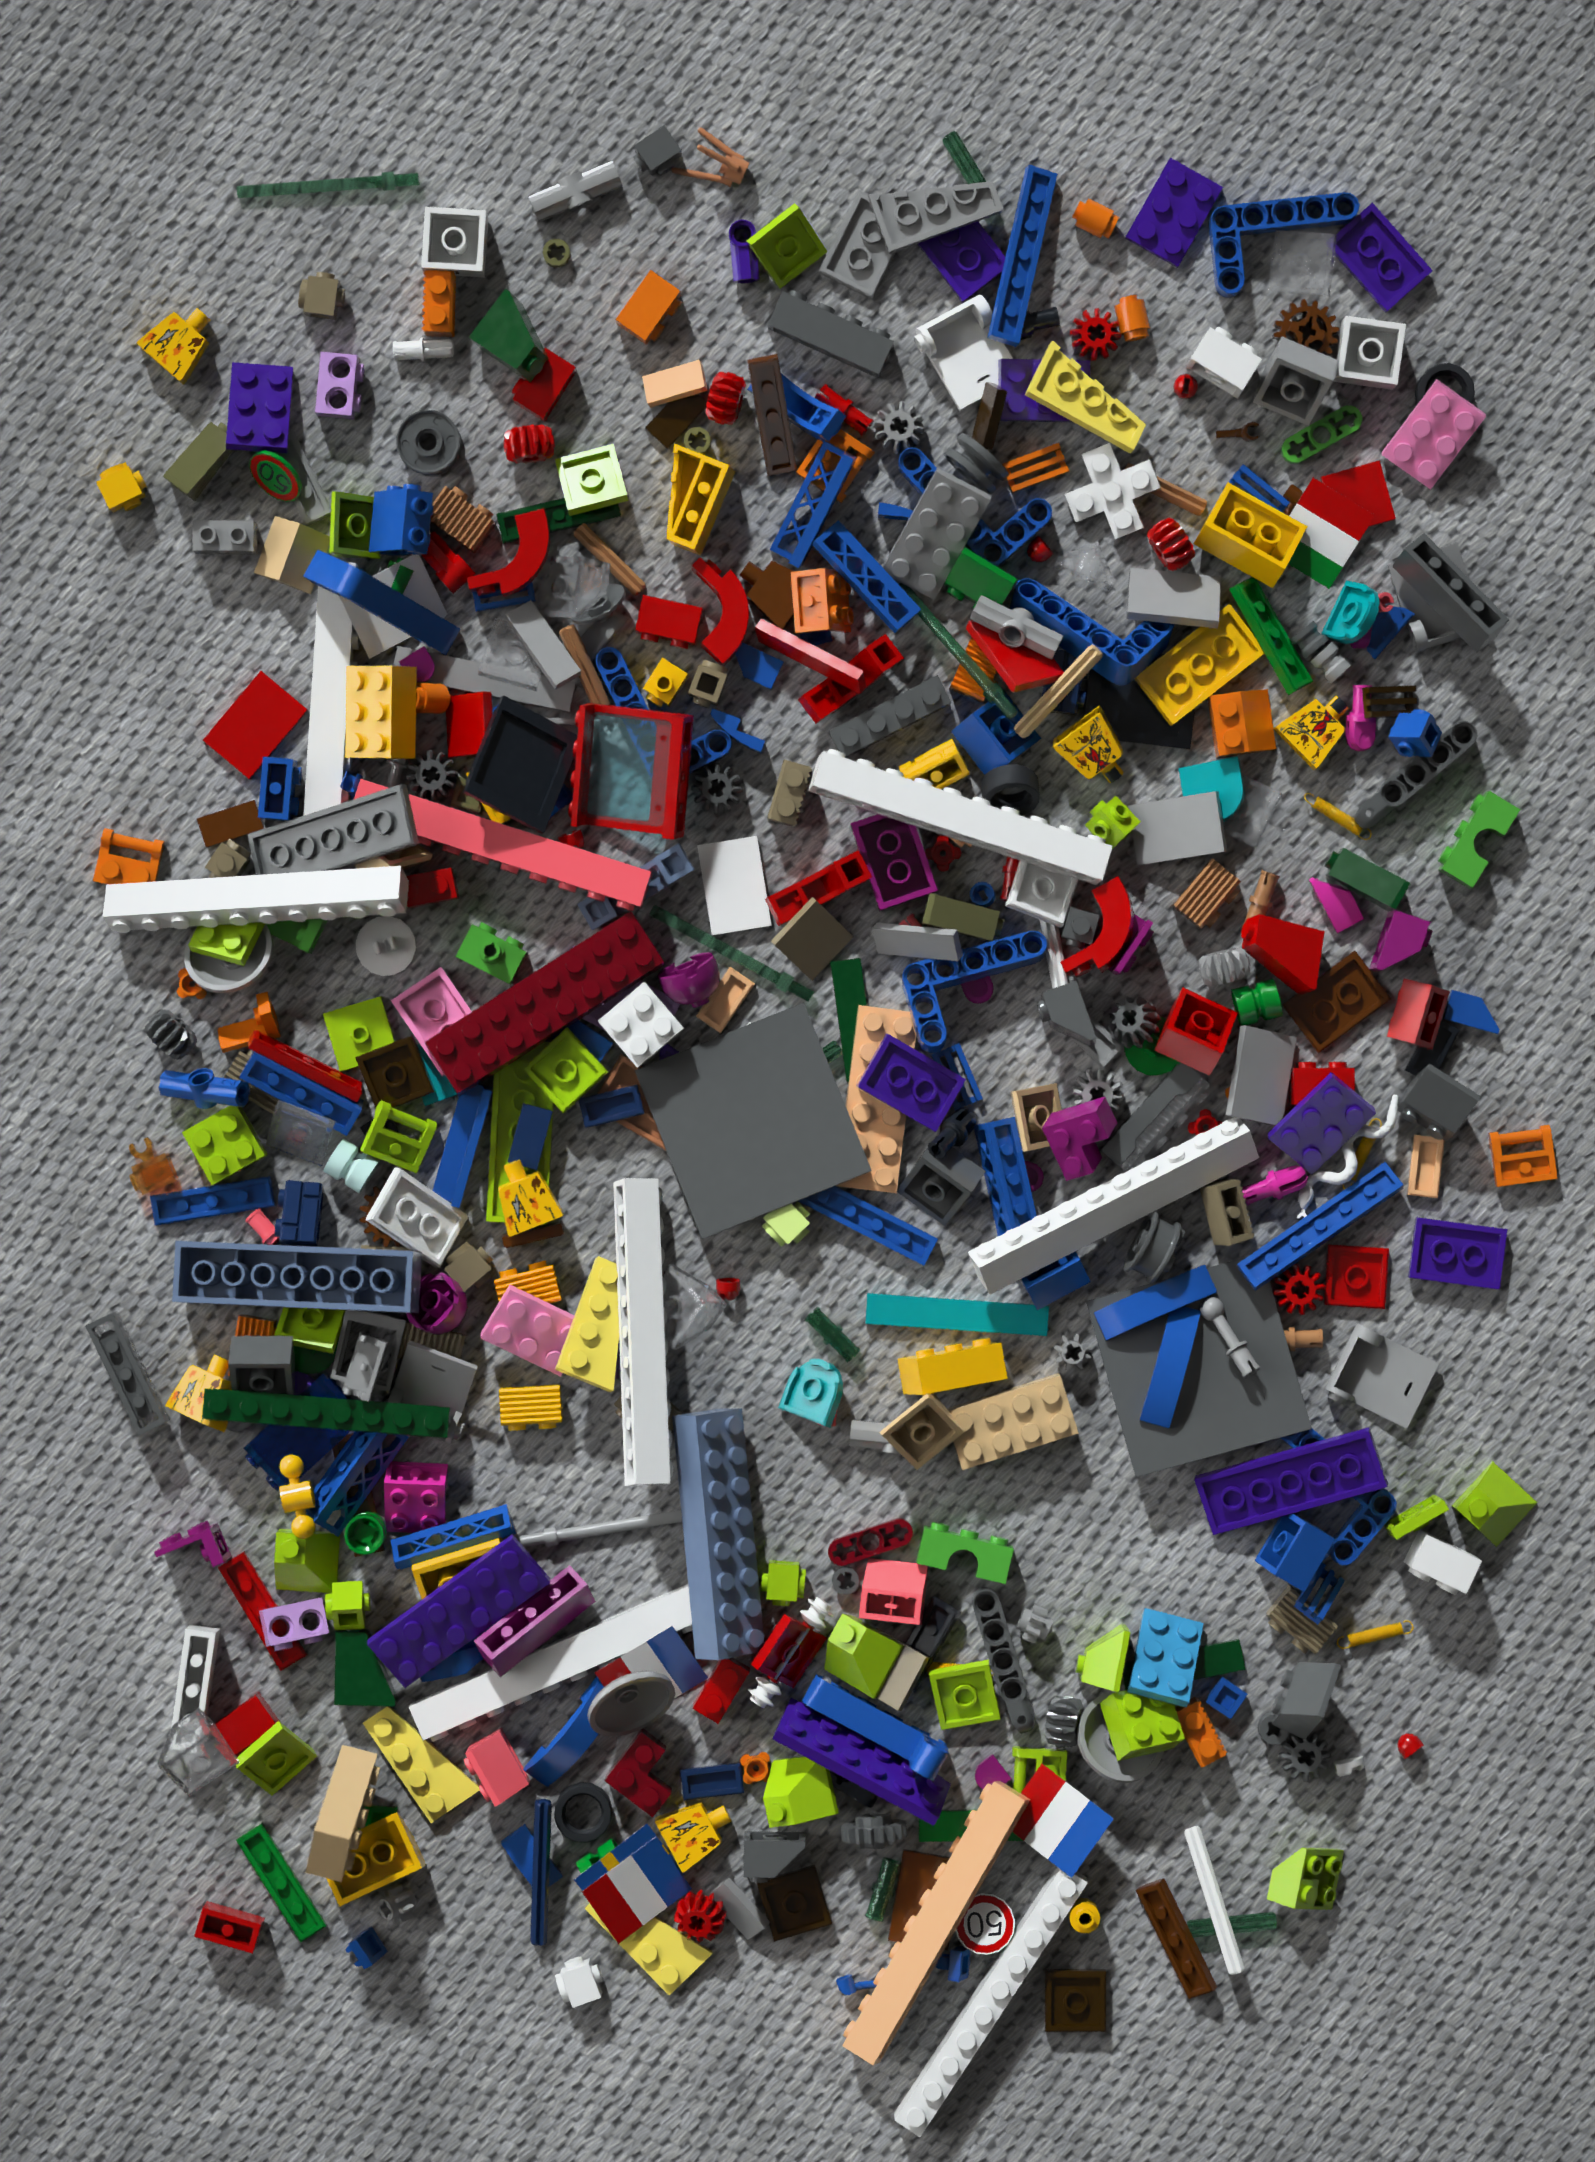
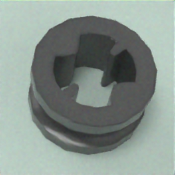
(854, 1577)

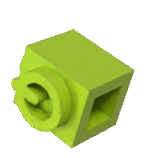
(783, 1582)
(347, 1605)

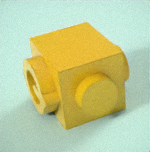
(122, 487)
(664, 683)

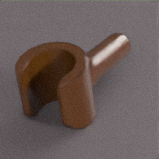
(1240, 432)
(1292, 495)

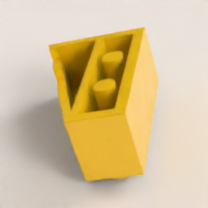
(696, 497)
(952, 1368)

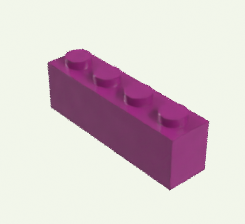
(534, 1621)

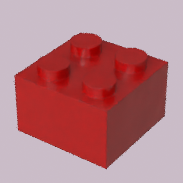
(1196, 1031)

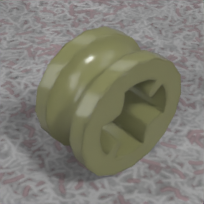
(553, 261)
(695, 432)

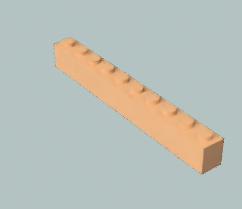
(936, 1921)

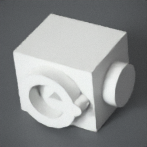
(579, 1982)

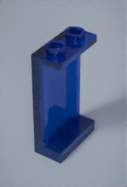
(308, 1443)

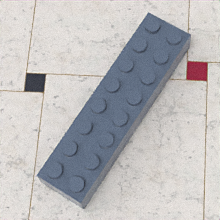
(297, 1276)
(718, 1533)

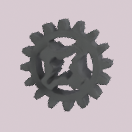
(873, 1831)

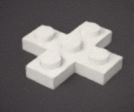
(1112, 490)

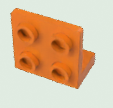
(821, 601)

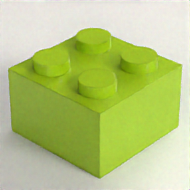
(225, 1143)
(1140, 1724)

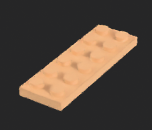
(876, 1123)

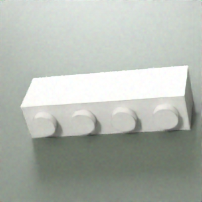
(196, 1671)

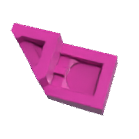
(1337, 903)

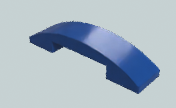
(1155, 1302)
(1170, 1366)
(568, 1745)

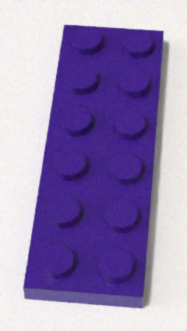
(1291, 1481)
(458, 1611)
(860, 1761)

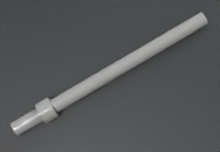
(552, 1536)

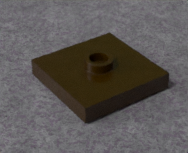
(395, 1073)
(794, 1903)
(1075, 2000)

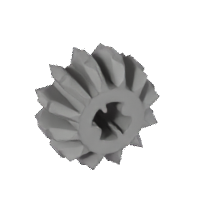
(894, 436)
(1224, 966)
(1096, 1082)

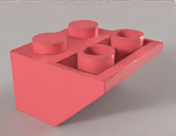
(893, 1591)
(496, 1767)

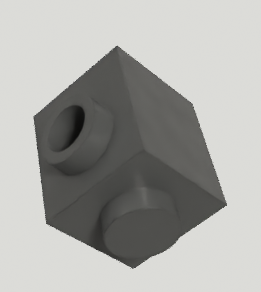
(657, 152)
(1079, 927)

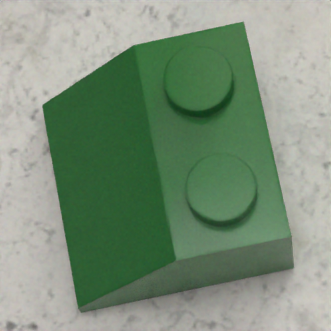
(977, 577)

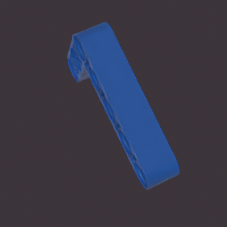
(1269, 223)
(987, 537)
(381, 601)
(1121, 658)
(635, 700)
(961, 974)
(1366, 1511)
(883, 1728)

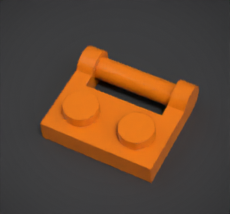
(831, 460)
(122, 870)
(1523, 1166)

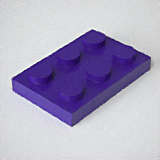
(1173, 212)
(1380, 257)
(965, 258)
(1016, 377)
(259, 407)
(911, 1082)
(1321, 1123)
(1457, 1253)

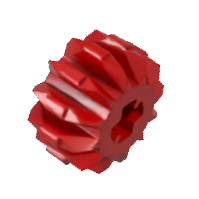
(1092, 324)
(725, 398)
(529, 443)
(1171, 544)
(1293, 1297)
(700, 1916)

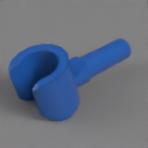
(350, 783)
(848, 1987)

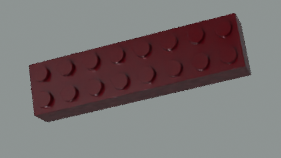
(544, 1003)

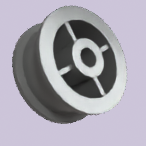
(1153, 1247)

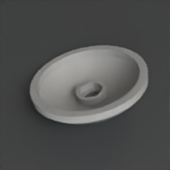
(224, 976)
(630, 1703)
(1099, 1753)

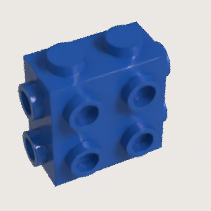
(401, 521)

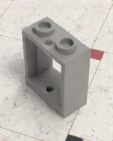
(376, 1319)

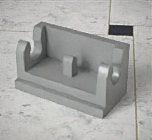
(365, 1366)

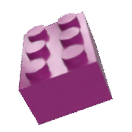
(894, 860)

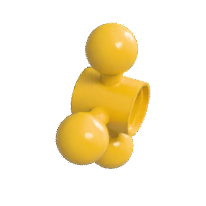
(297, 1496)

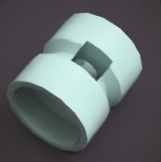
(351, 1165)

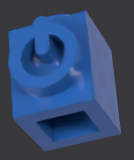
(1415, 734)

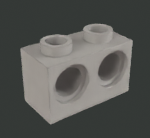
(225, 537)

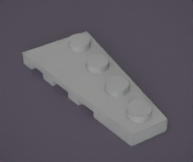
(923, 214)

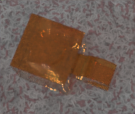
(154, 1171)

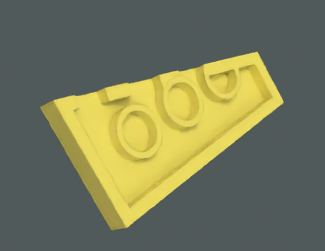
(1074, 395)
(594, 1332)
(423, 1769)
(662, 1952)

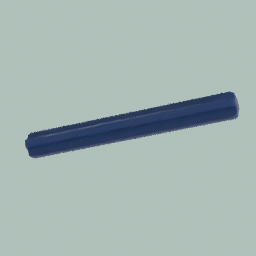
(541, 1872)

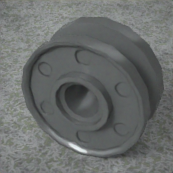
(412, 433)
(976, 464)

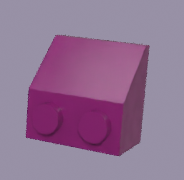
(1399, 939)

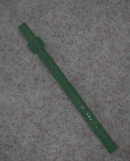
(386, 180)
(992, 691)
(783, 981)

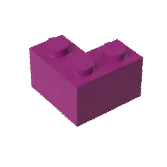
(1074, 1136)

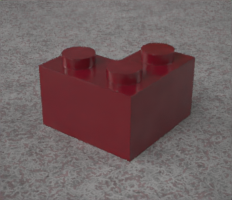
(633, 1777)

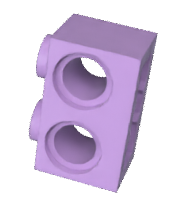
(329, 385)
(292, 1616)

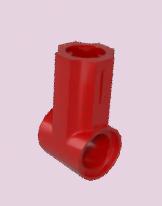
(449, 567)

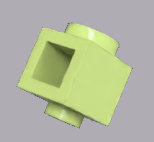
(787, 1223)

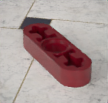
(846, 1542)

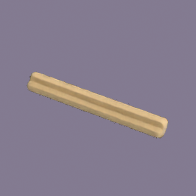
(1058, 691)

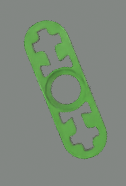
(1345, 431)

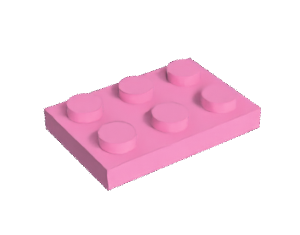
(1433, 434)
(431, 1008)
(528, 1328)

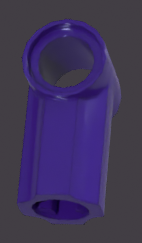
(744, 261)

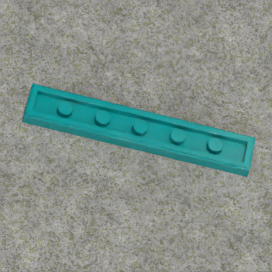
(956, 1314)

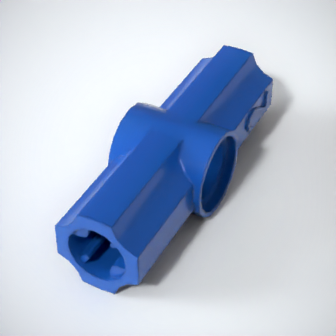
(204, 1088)

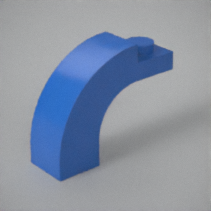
(809, 413)

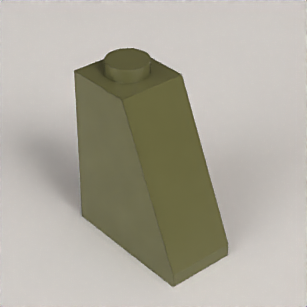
(199, 461)
(963, 917)

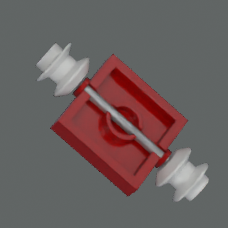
(789, 1651)

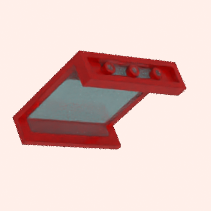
(631, 769)

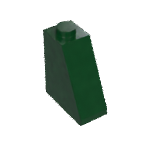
(510, 337)
(1366, 879)
(359, 1672)

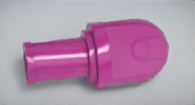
(1359, 732)
(1276, 1184)

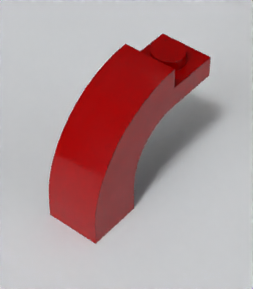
(528, 562)
(732, 627)
(830, 695)
(822, 886)
(1115, 933)

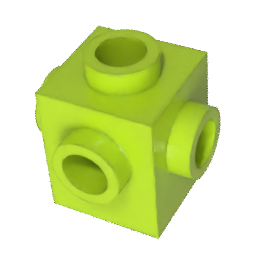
(1112, 821)

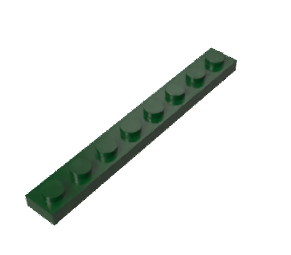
(325, 1413)

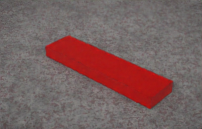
(810, 656)
(305, 1065)
(253, 1597)

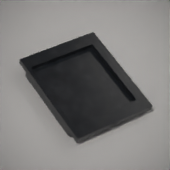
(1134, 714)
(521, 764)

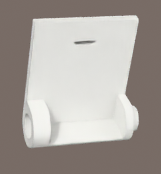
(962, 351)

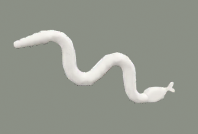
(1306, 1194)

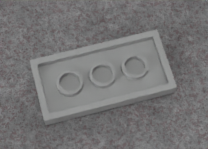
(936, 533)

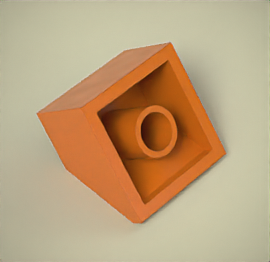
(1241, 723)

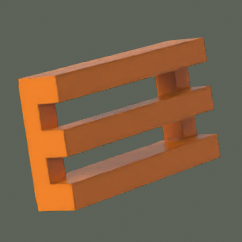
(1031, 456)

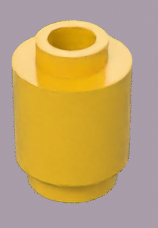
(1080, 1907)

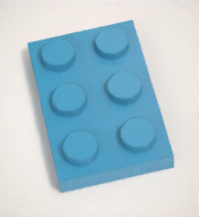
(1165, 1657)

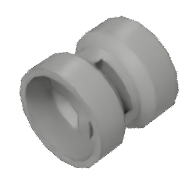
(1331, 662)

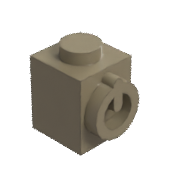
(321, 296)
(708, 684)
(228, 860)
(469, 1266)

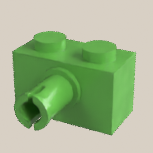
(491, 953)

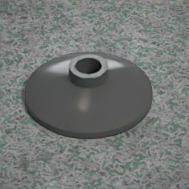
(605, 606)

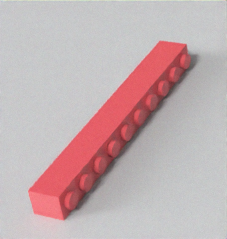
(525, 852)

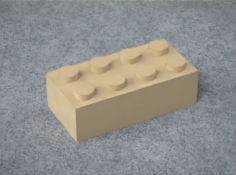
(1013, 1421)
(343, 1813)

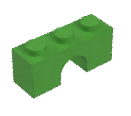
(1461, 860)
(939, 1544)

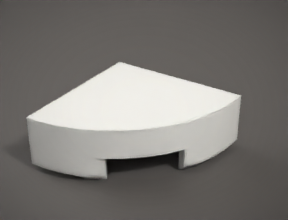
(1346, 1766)

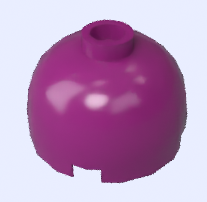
(692, 980)
(440, 1304)

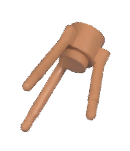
(732, 165)

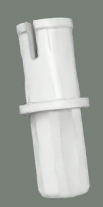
(423, 349)

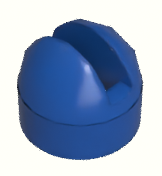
(977, 899)

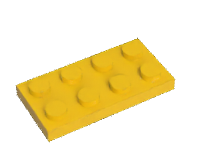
(1199, 665)

